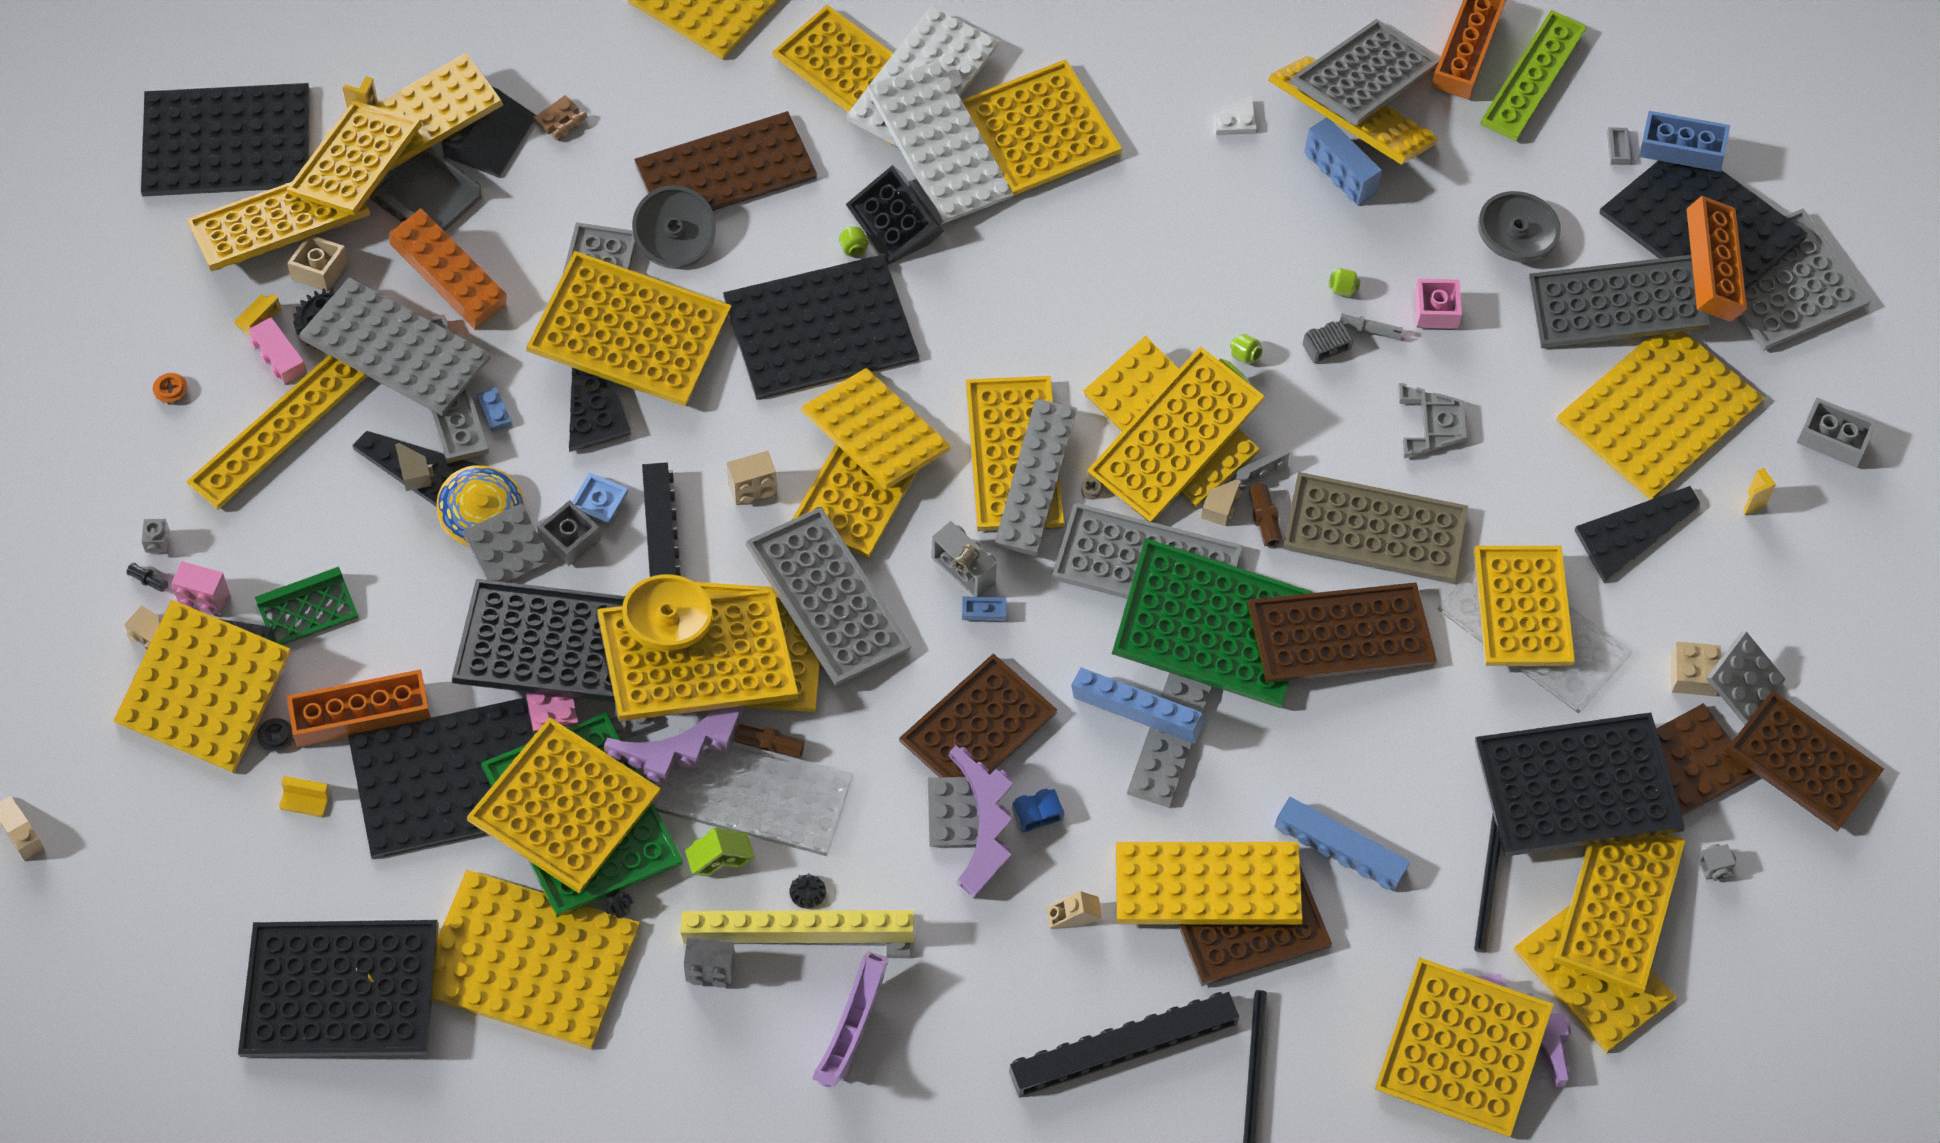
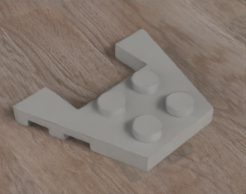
(1442, 421)

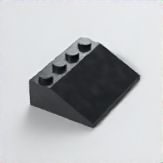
(491, 139)
(894, 216)

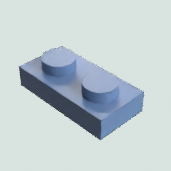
(493, 409)
(984, 608)

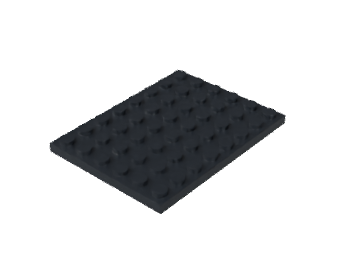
(224, 138)
(1656, 207)
(820, 326)
(535, 641)
(428, 774)
(1578, 784)
(314, 992)

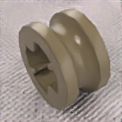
(1091, 494)

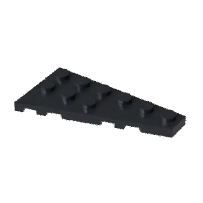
(594, 411)
(383, 453)
(1628, 532)

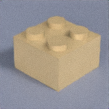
(318, 263)
(752, 478)
(1691, 666)

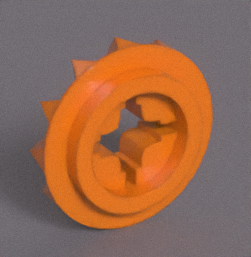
(161, 384)

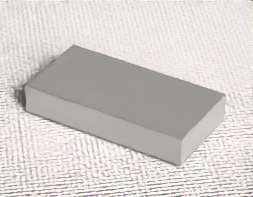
(1619, 146)

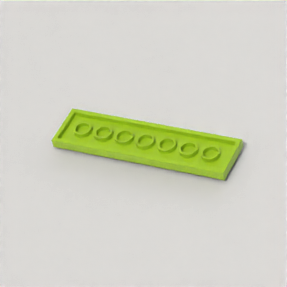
(1533, 75)

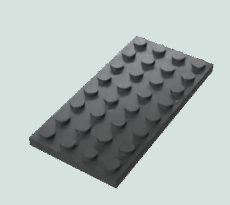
(1616, 301)

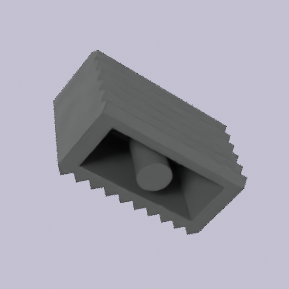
(1327, 341)

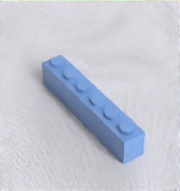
(1137, 705)
(1342, 844)

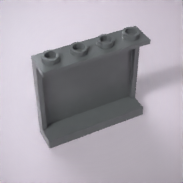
(429, 185)

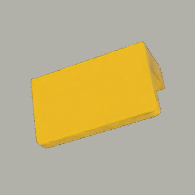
(365, 94)
(258, 312)
(1759, 491)
(304, 796)

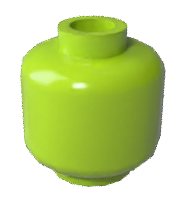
(853, 241)
(1344, 282)
(1246, 349)

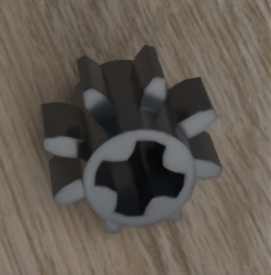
(618, 904)

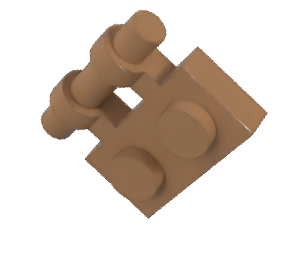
(558, 113)

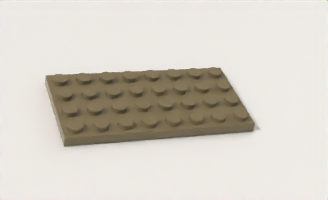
(1376, 527)

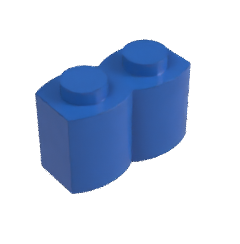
(1037, 810)

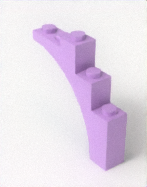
(686, 748)
(993, 820)
(851, 1028)
(1552, 1044)

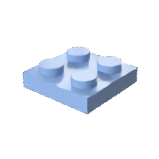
(600, 498)

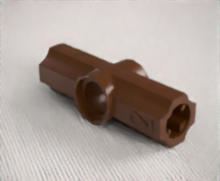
(1265, 515)
(769, 740)

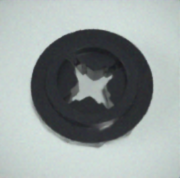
(274, 726)
(814, 898)

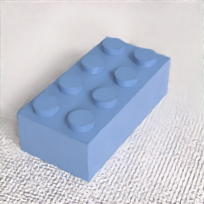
(1684, 141)
(1342, 161)

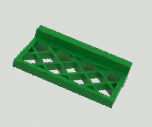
(301, 589)

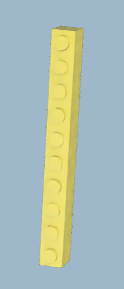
(800, 926)

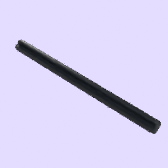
(1488, 889)
(1255, 1067)

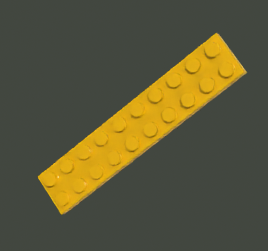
(274, 431)

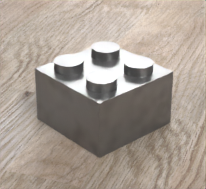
(569, 533)
(709, 962)

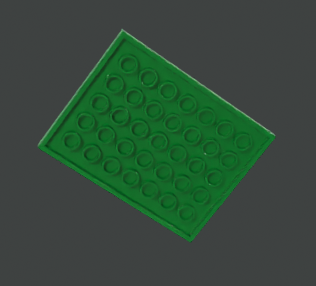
(1196, 621)
(639, 856)

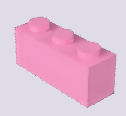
(277, 351)

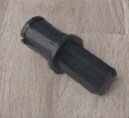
(147, 577)

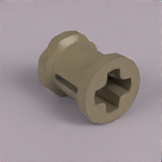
(965, 558)

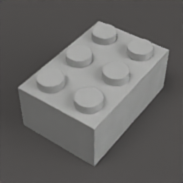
(1836, 432)
(948, 544)

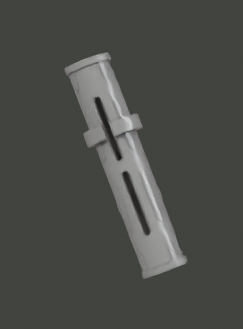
(1370, 326)

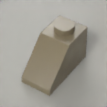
(414, 468)

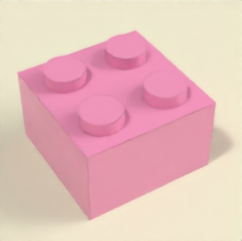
(1438, 303)
(200, 588)
(556, 707)

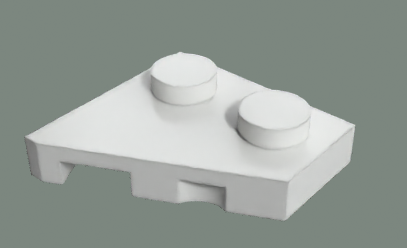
(1236, 119)

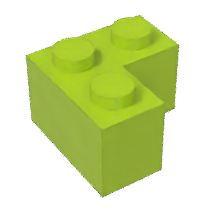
(718, 850)

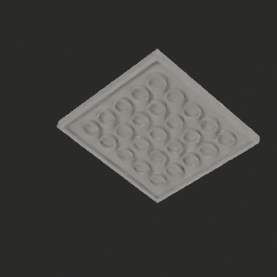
(1801, 290)

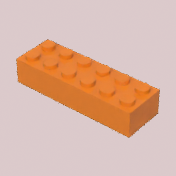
(1467, 46)
(1716, 259)
(447, 269)
(357, 707)

